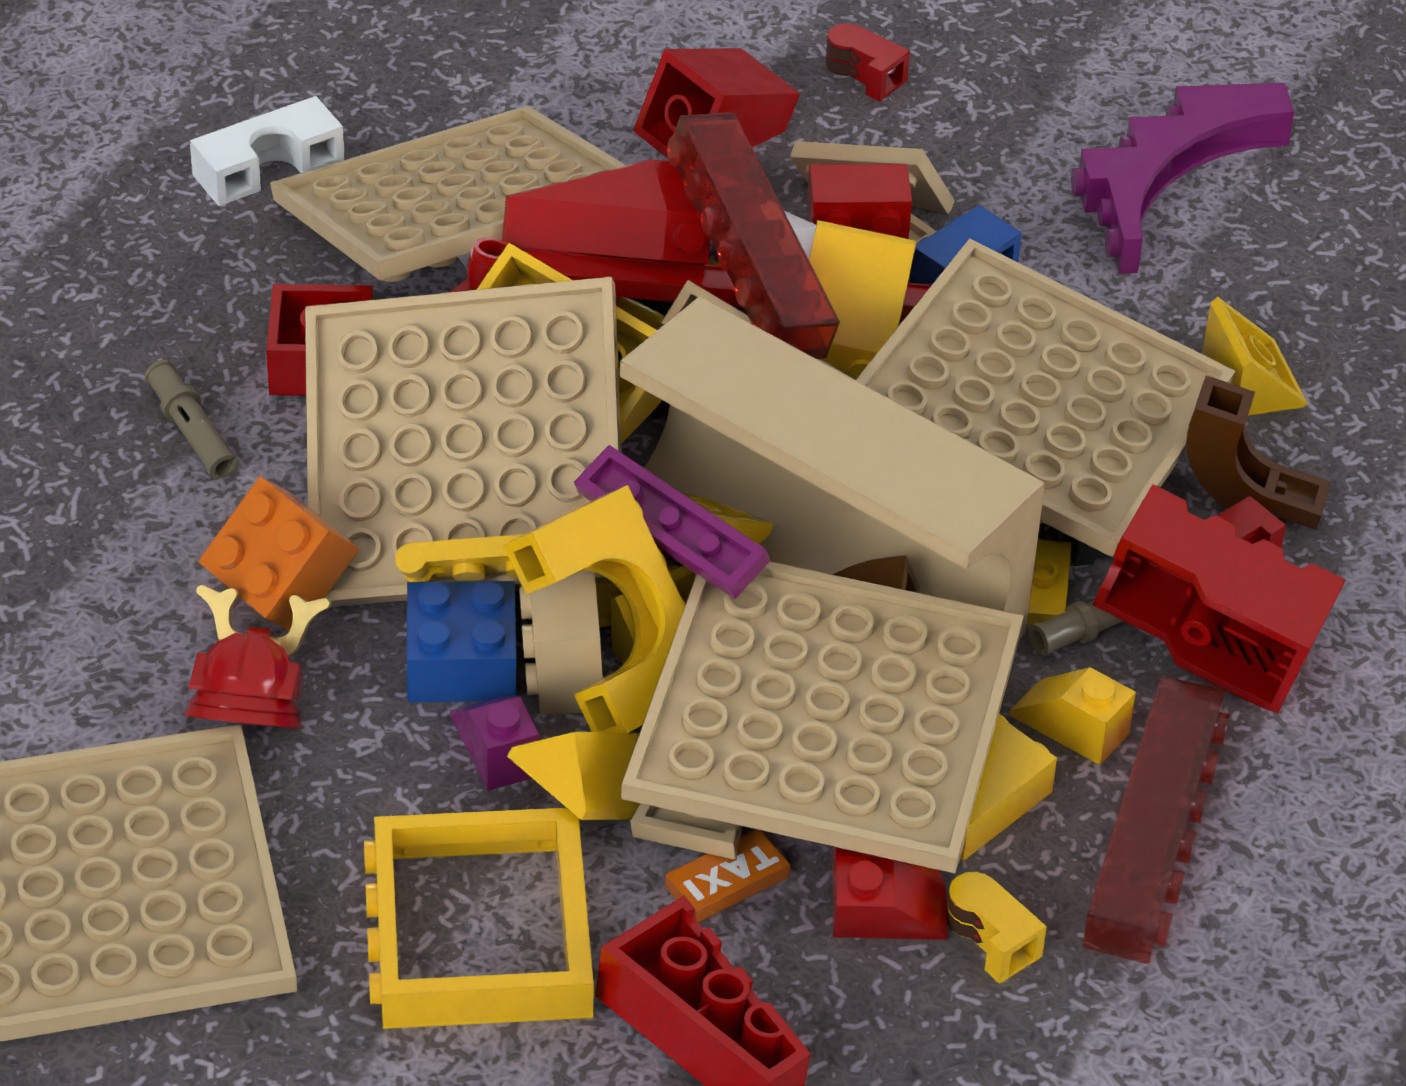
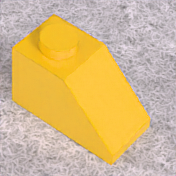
(1079, 711)

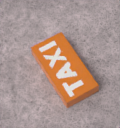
(719, 882)

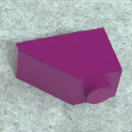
(490, 733)

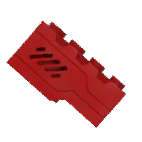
(1195, 575)

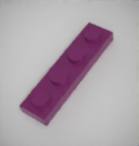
(679, 523)

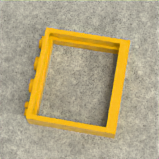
(482, 997)

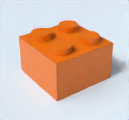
(277, 550)

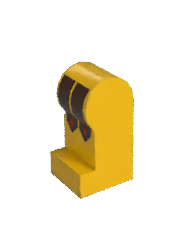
(996, 923)

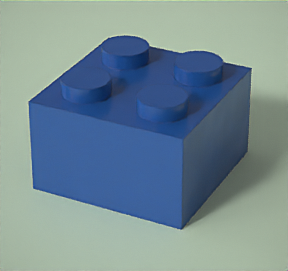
(461, 641)

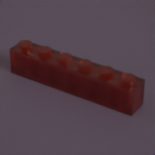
(751, 232)
(1154, 821)

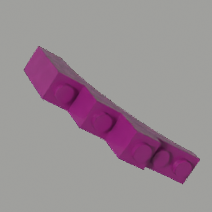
(1160, 149)

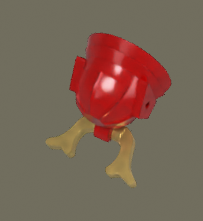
(250, 673)

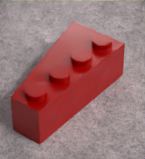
(695, 1005)

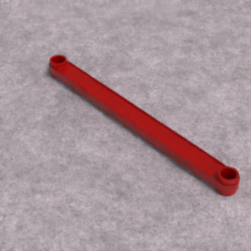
(635, 276)

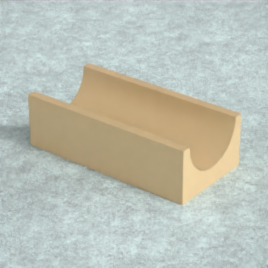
(834, 463)

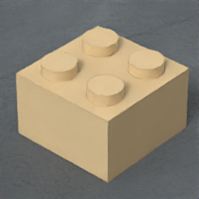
(562, 641)

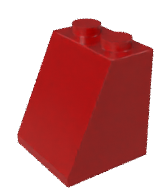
(713, 84)

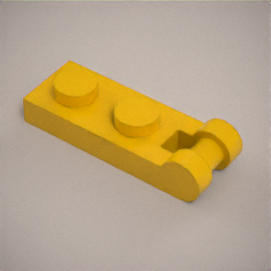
(457, 558)

